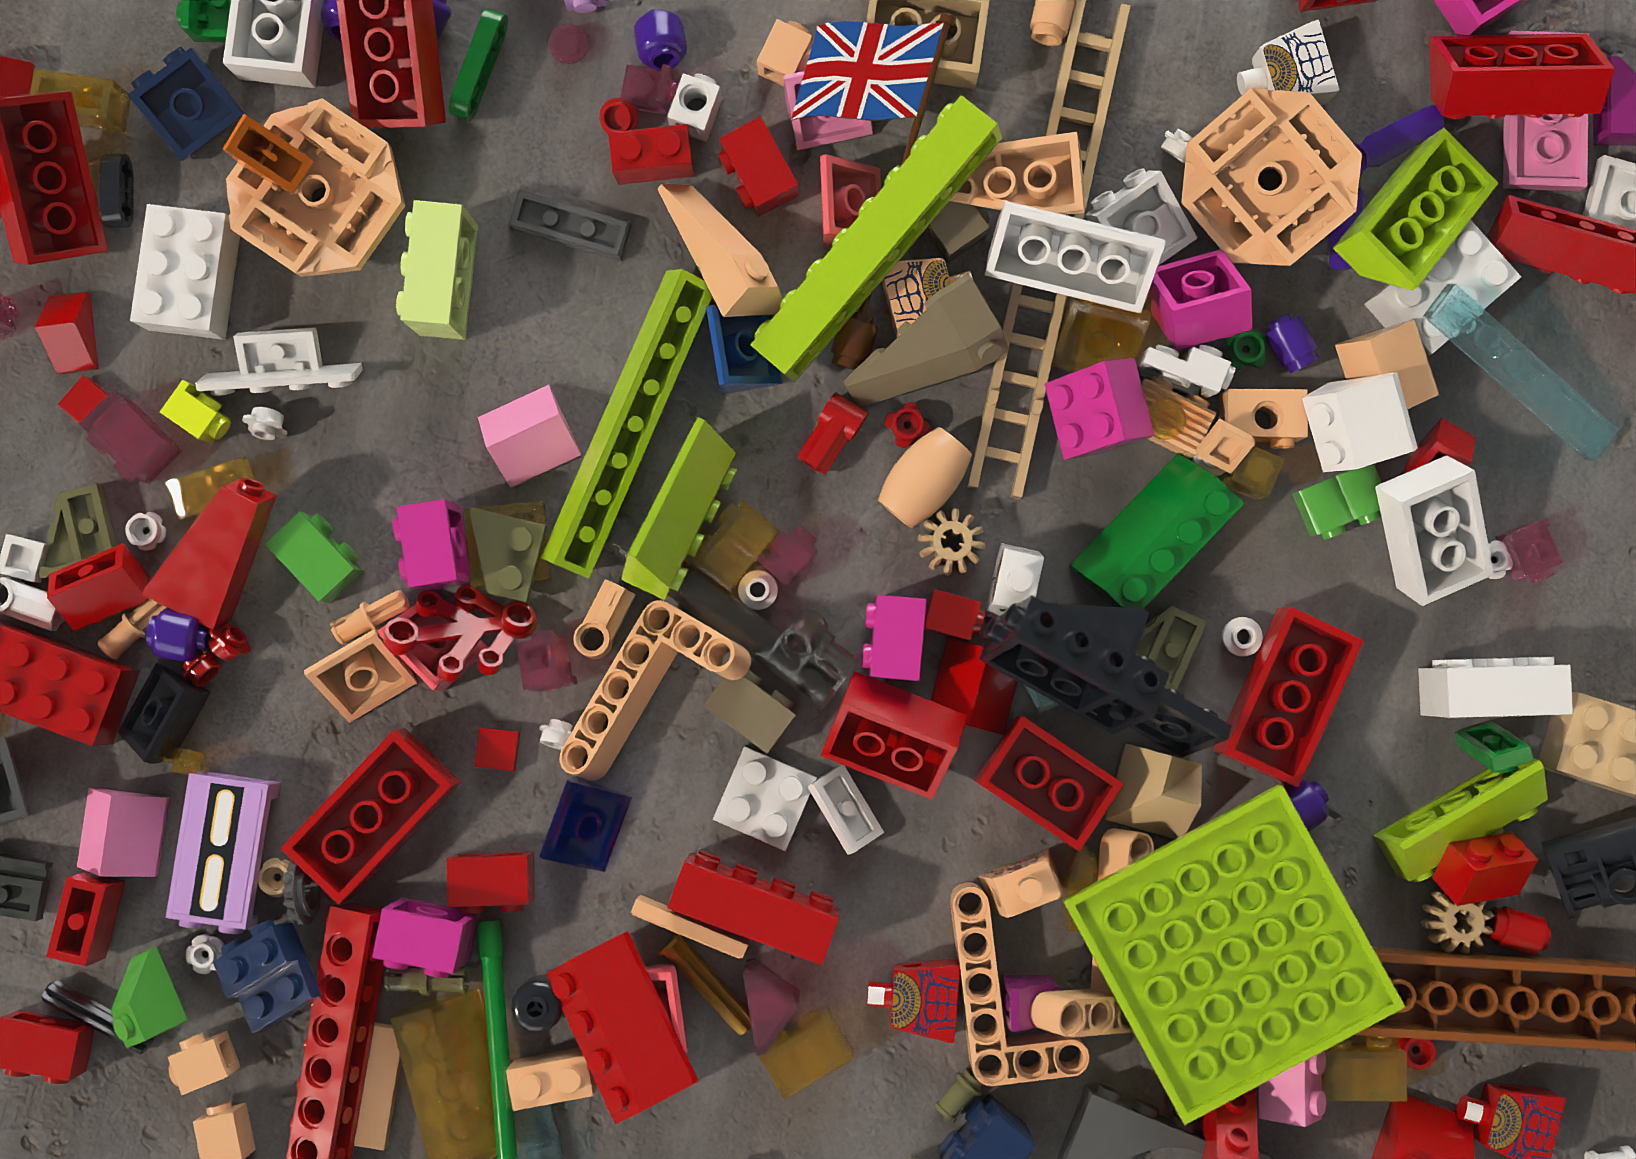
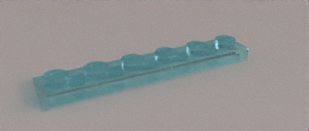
(1520, 372)

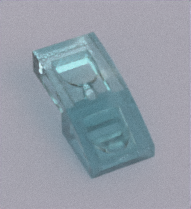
(538, 1133)

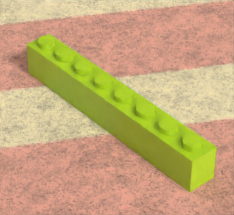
(877, 238)
(628, 422)

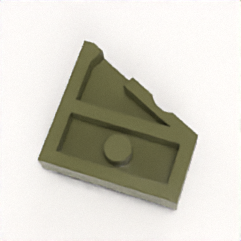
(79, 528)
(507, 552)
(1171, 642)

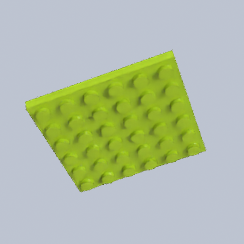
(1233, 954)

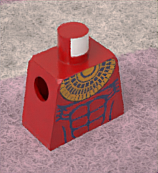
(920, 998)
(1514, 1119)

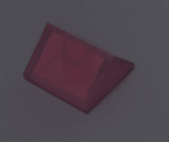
(769, 1003)

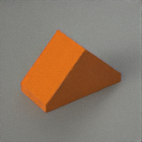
(267, 154)

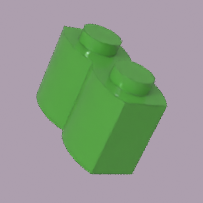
(1339, 501)

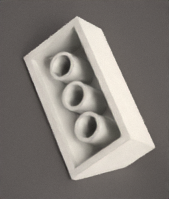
(1073, 257)

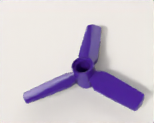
(1381, 148)

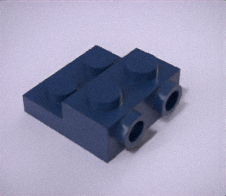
(185, 102)
(267, 974)

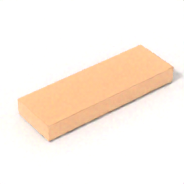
(689, 927)
(379, 1090)

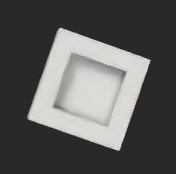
(23, 557)

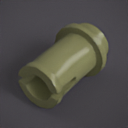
(959, 1095)

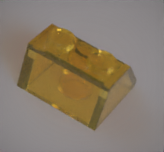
(1098, 334)

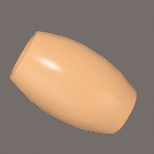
(925, 477)

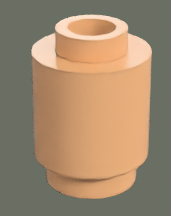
(1051, 21)

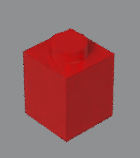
(953, 615)

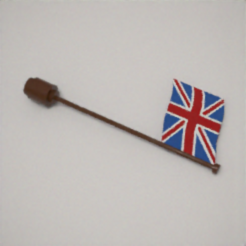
(870, 76)

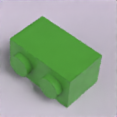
(315, 556)

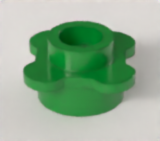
(1256, 346)

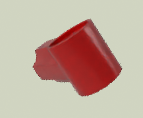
(837, 425)

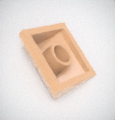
(1391, 351)
(361, 676)

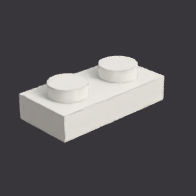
(845, 809)

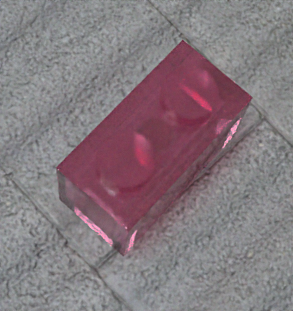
(129, 438)

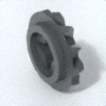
(301, 895)

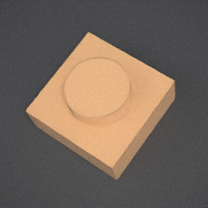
(1225, 446)

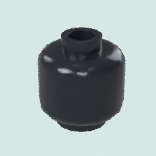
(534, 1016)

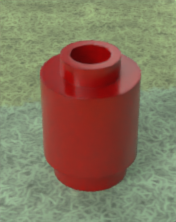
(1518, 930)

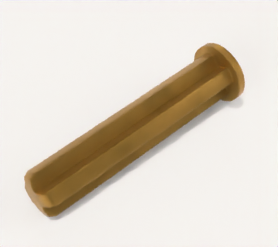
(707, 983)

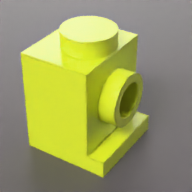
(196, 413)

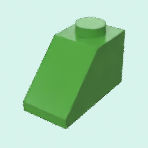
(146, 1000)

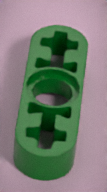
(478, 64)

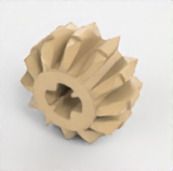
(955, 529)
(1443, 928)

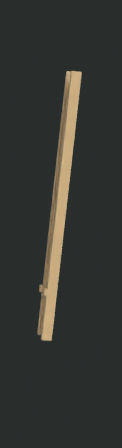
(1056, 308)

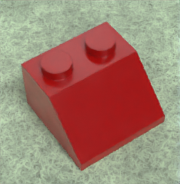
(1423, 1132)

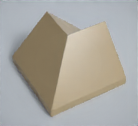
(1157, 793)

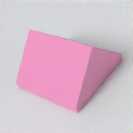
(822, 129)
(528, 437)
(122, 833)

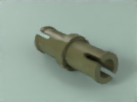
(416, 981)

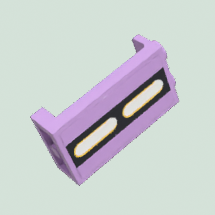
(220, 851)

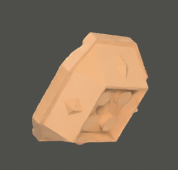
(1281, 134)
(350, 219)

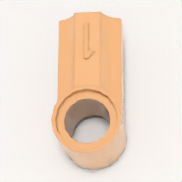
(606, 616)

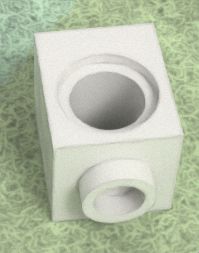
(700, 121)

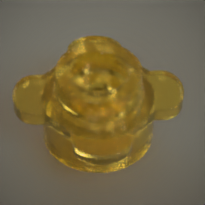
(186, 761)

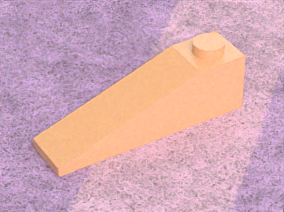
(1031, 173)
(725, 259)

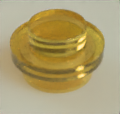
(1167, 419)

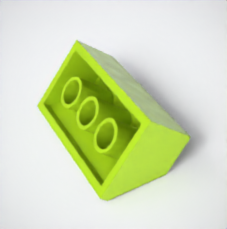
(1417, 213)
(679, 512)
(1465, 812)

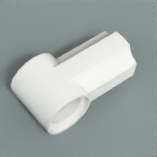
(29, 604)

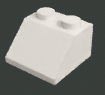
(1359, 422)

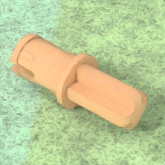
(369, 616)
(129, 629)

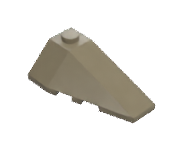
(943, 343)

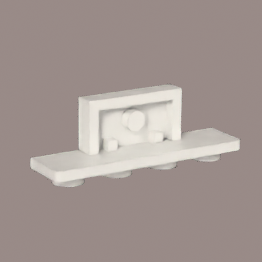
(278, 360)

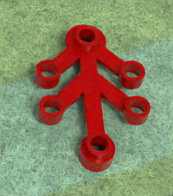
(463, 626)

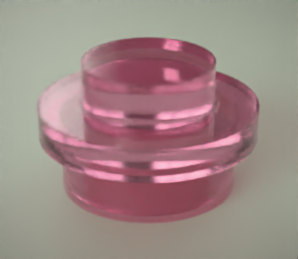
(568, 44)

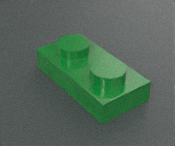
(1494, 747)

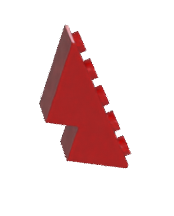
(1231, 1129)

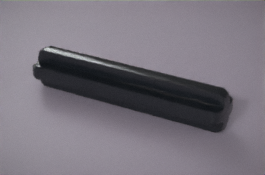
(87, 1012)

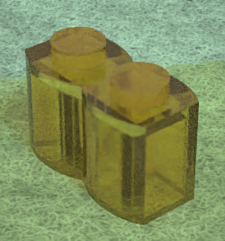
(735, 545)

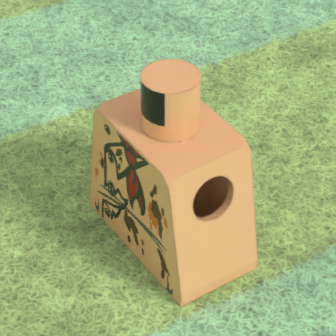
(1022, 884)

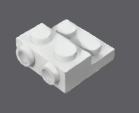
(1145, 208)
(1194, 372)

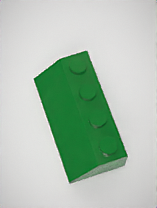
(1156, 534)

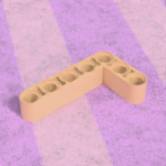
(643, 681)
(989, 1002)
(1094, 1009)

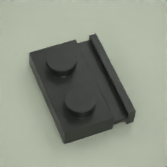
(23, 887)

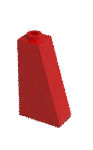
(215, 555)

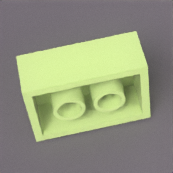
(437, 269)

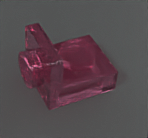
(649, 88)

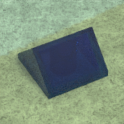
(585, 825)

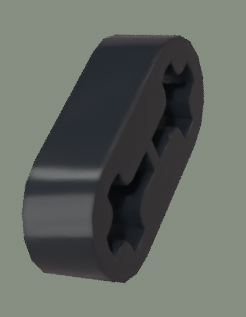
(116, 190)

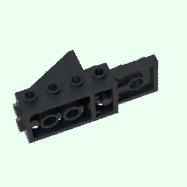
(1090, 659)

